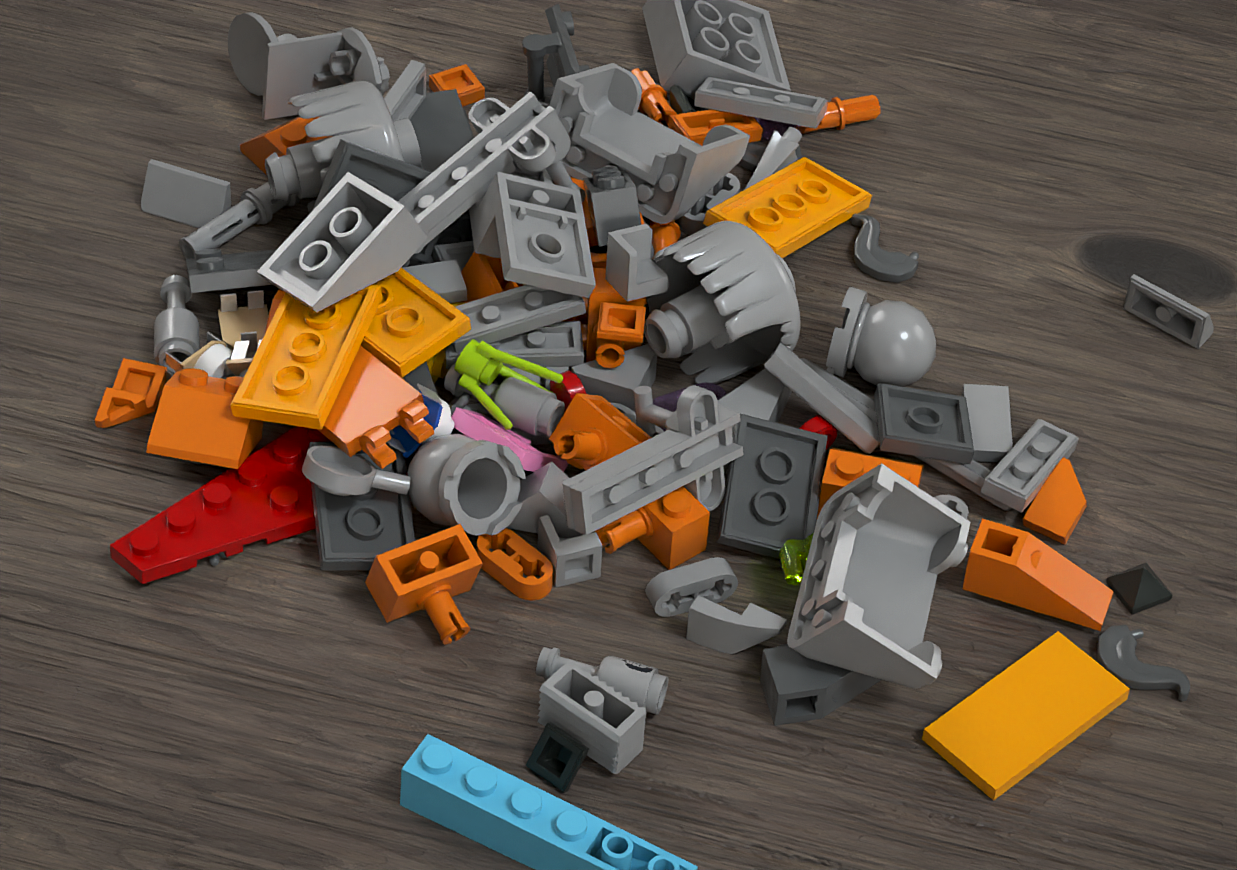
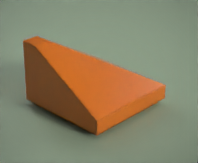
(621, 322)

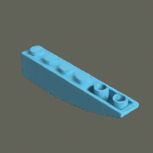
(519, 817)

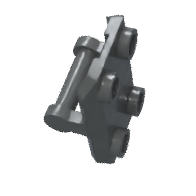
(561, 53)

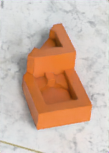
(133, 393)
(1057, 504)

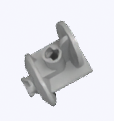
(297, 66)

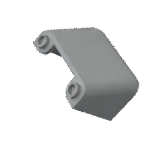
(608, 131)
(875, 579)

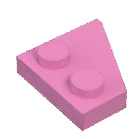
(483, 428)

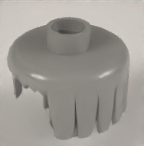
(347, 113)
(723, 302)

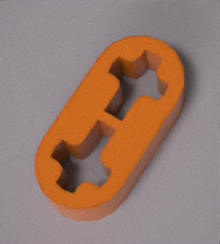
(510, 566)

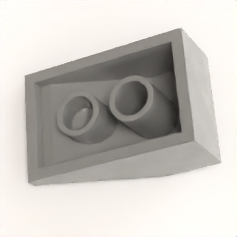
(344, 245)

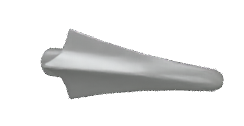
(777, 155)

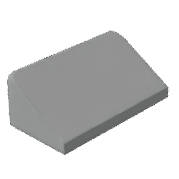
(183, 194)
(1168, 312)

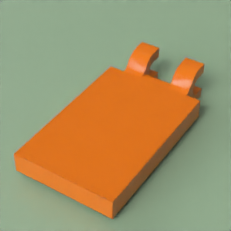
(372, 405)

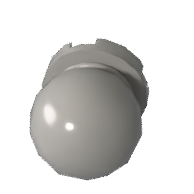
(882, 341)
(466, 483)

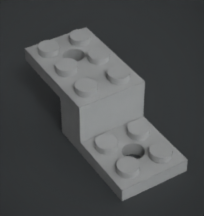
(535, 232)

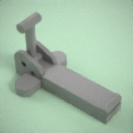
(506, 138)
(685, 455)

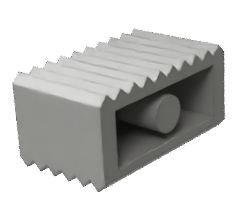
(593, 715)

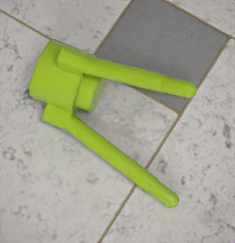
(483, 363)

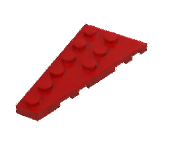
(242, 505)

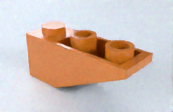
(1032, 575)

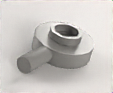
(345, 475)

